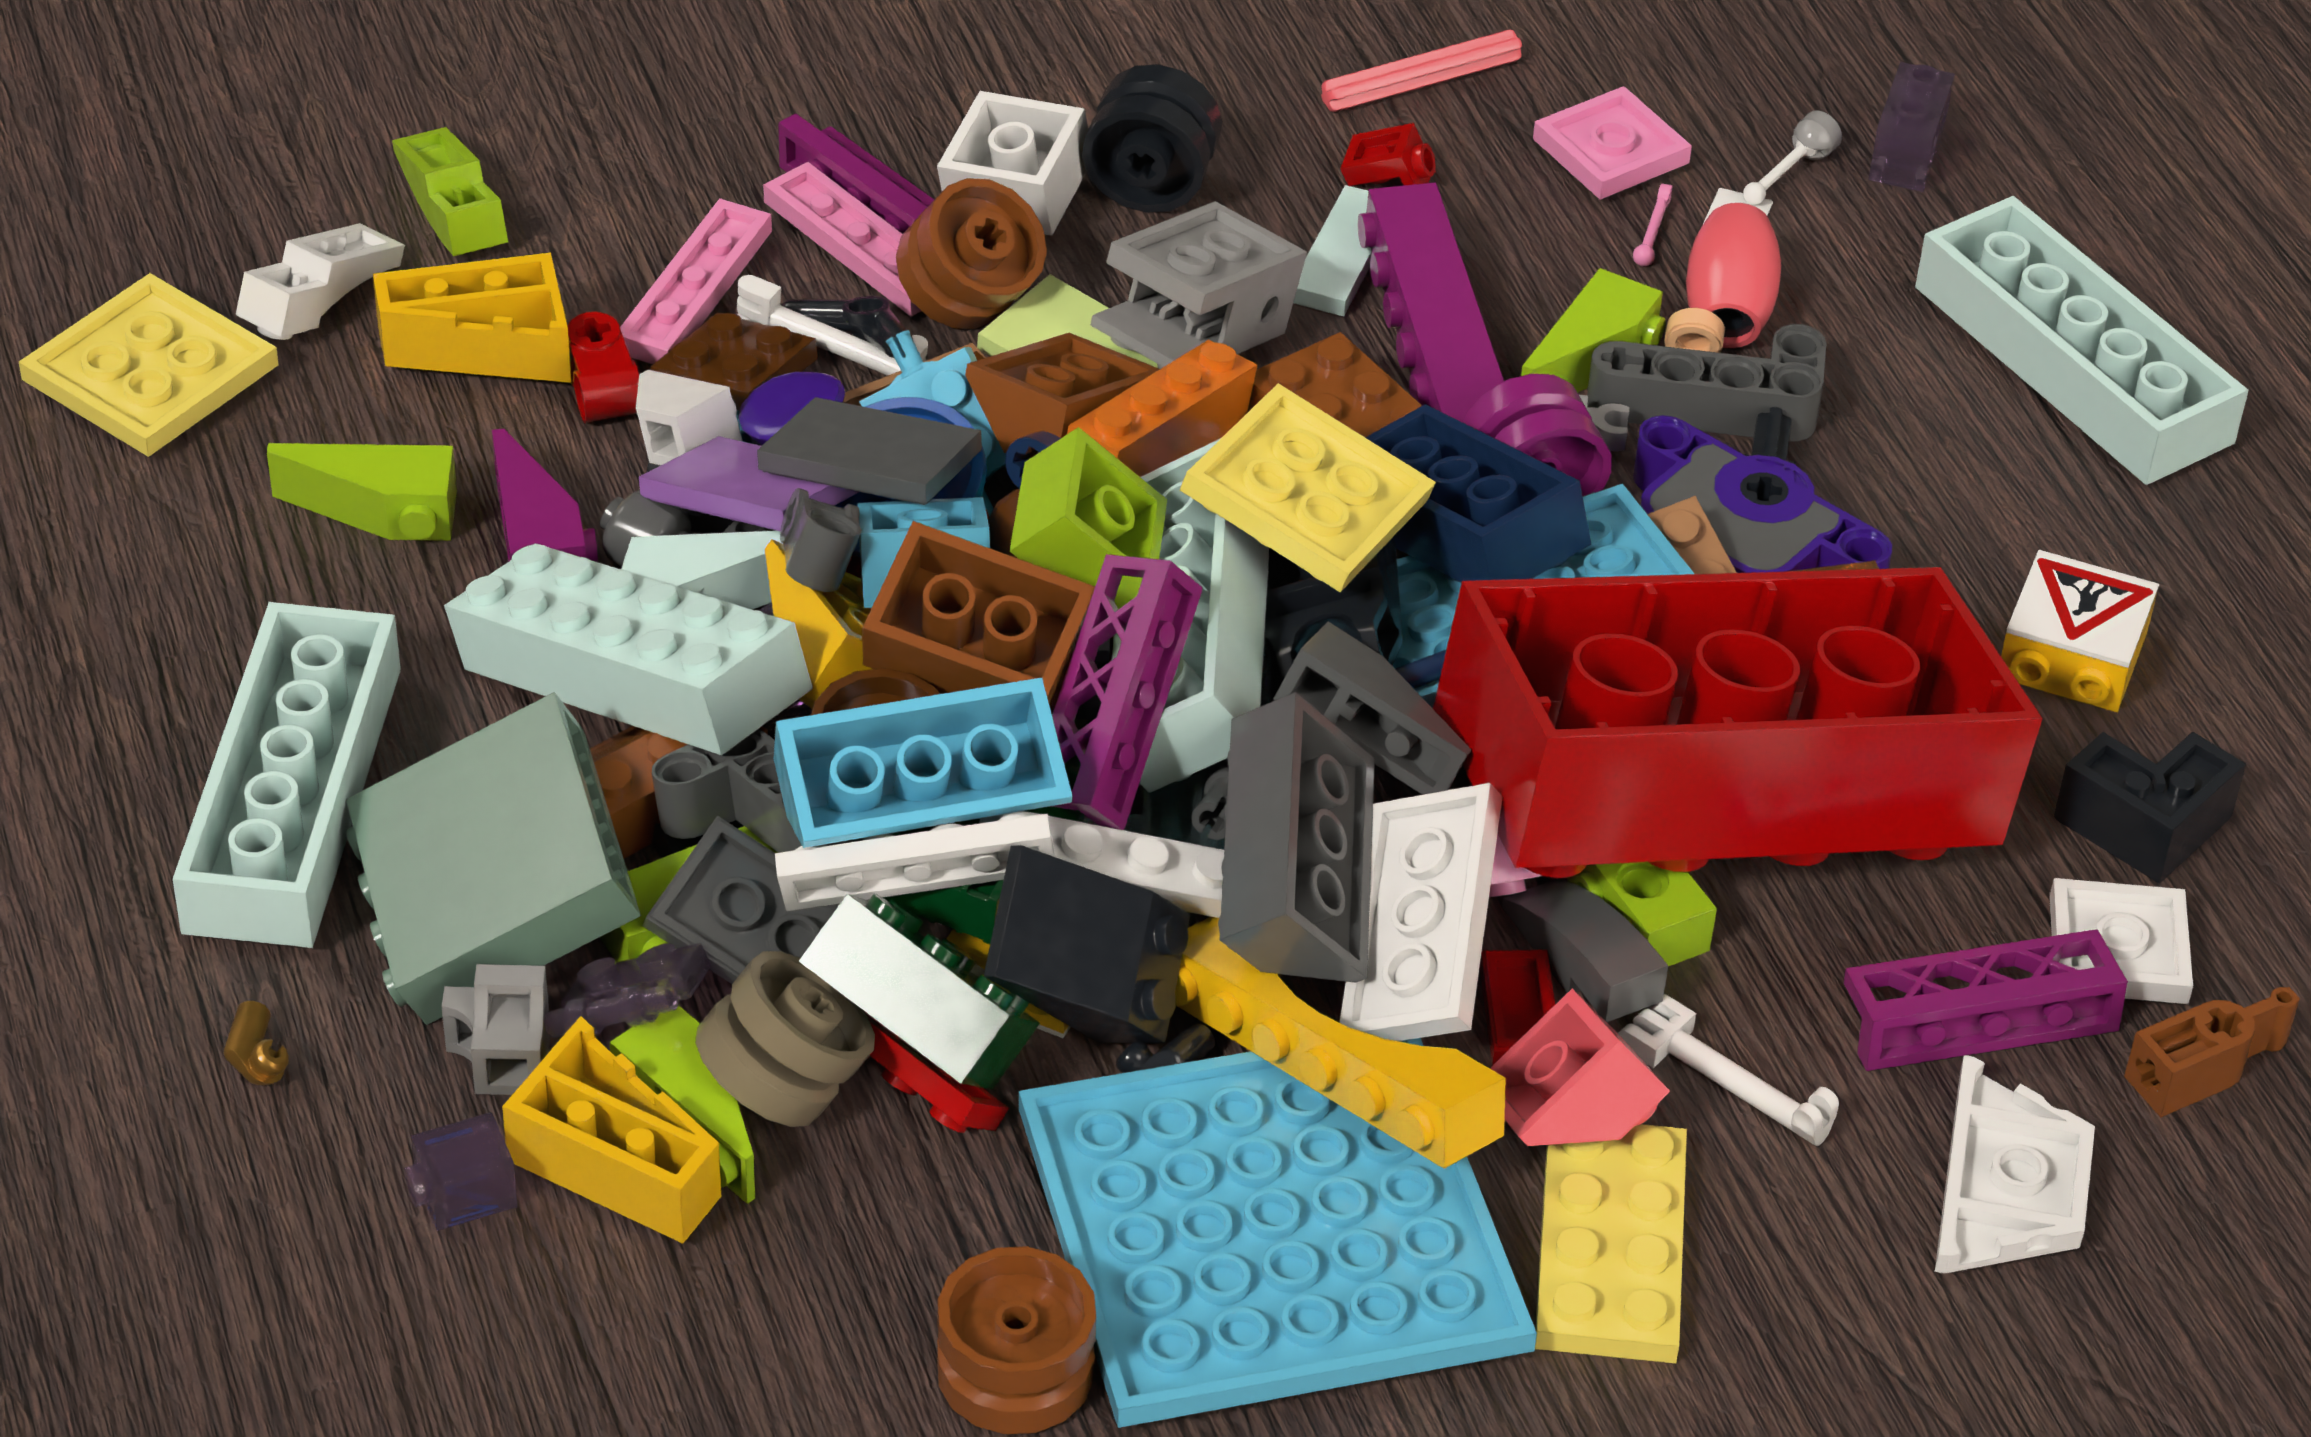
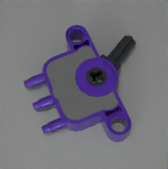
(1754, 502)

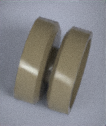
(784, 1040)

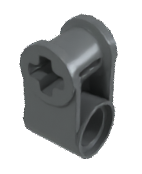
(818, 541)

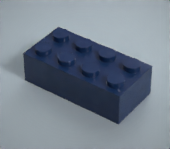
(1490, 505)

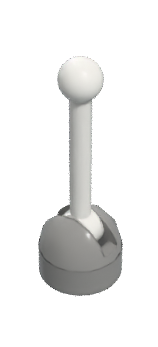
(1812, 139)

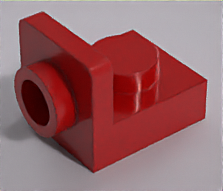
(1388, 154)

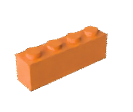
(1174, 408)

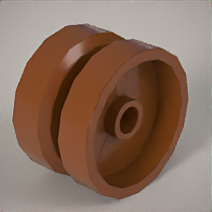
(971, 253)
(1016, 1340)

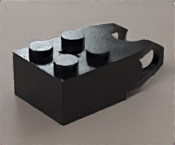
(1302, 605)

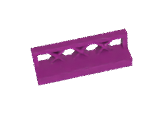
(852, 169)
(1129, 687)
(1994, 1008)

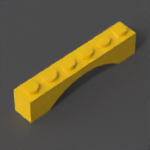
(1414, 1093)

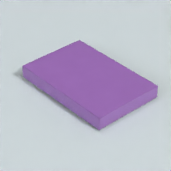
(726, 483)

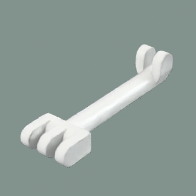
(761, 301)
(1667, 1030)

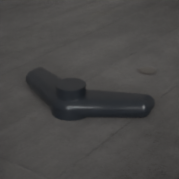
(863, 316)

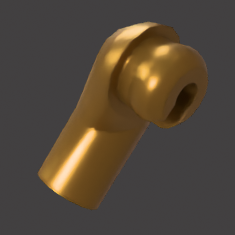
(249, 1051)

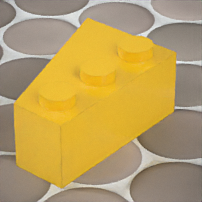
(476, 318)
(612, 1138)

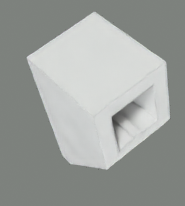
(682, 414)

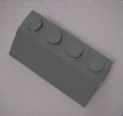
(1297, 844)

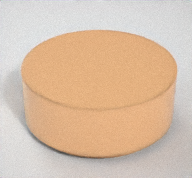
(1695, 330)

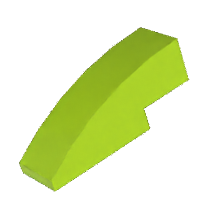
(451, 191)

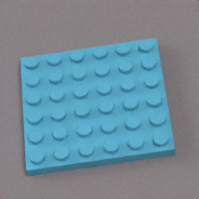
(1262, 1239)

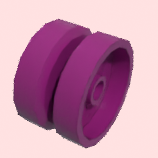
(1548, 423)

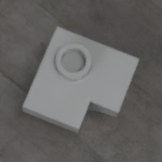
(499, 1025)

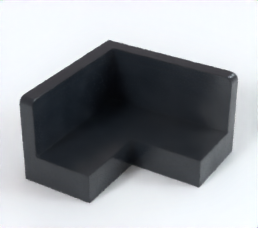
(2149, 810)

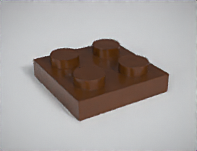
(738, 354)

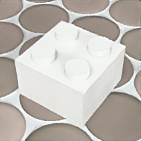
(1022, 146)

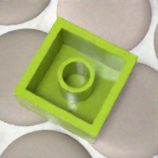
(1085, 505)

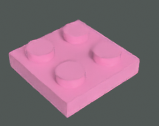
(1612, 142)

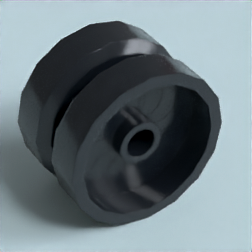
(1152, 138)

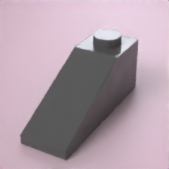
(1376, 709)

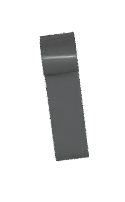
(1714, 388)
(739, 785)

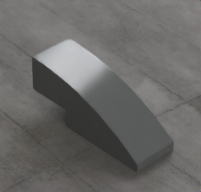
(1590, 947)

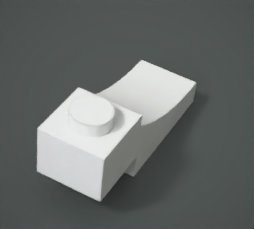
(313, 277)

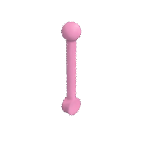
(1644, 254)

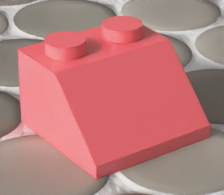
(1575, 1079)

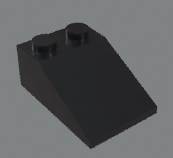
(1087, 948)

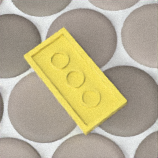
(1613, 1246)

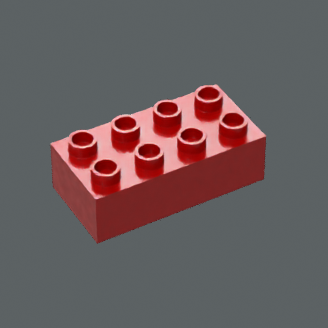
(1734, 717)

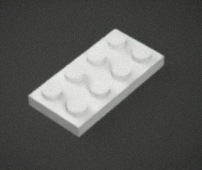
(1426, 913)

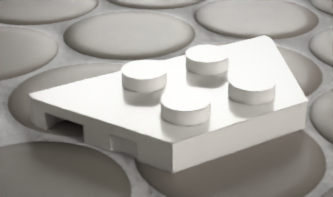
(2011, 1176)

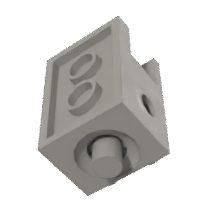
(1202, 281)

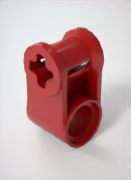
(601, 368)

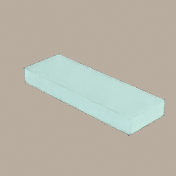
(1336, 258)

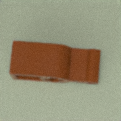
(2206, 1048)

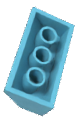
(919, 763)

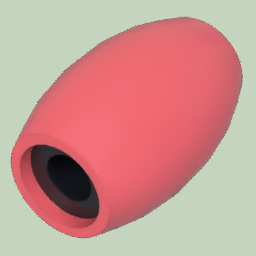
(1735, 271)

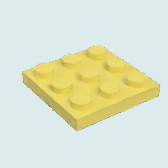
(148, 364)
(1307, 487)

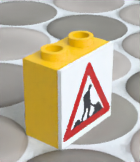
(2078, 630)

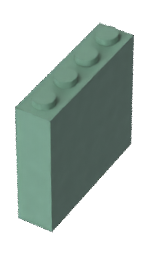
(489, 856)

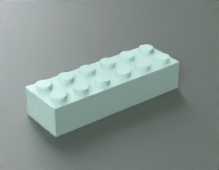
(2081, 339)
(1225, 644)
(629, 647)
(282, 774)

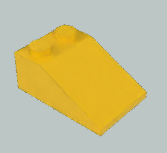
(825, 622)

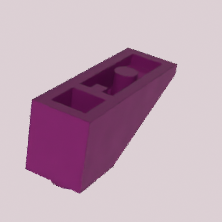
(535, 504)

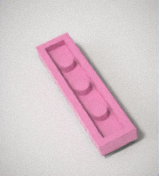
(841, 228)
(695, 279)

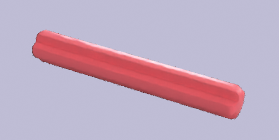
(1421, 70)

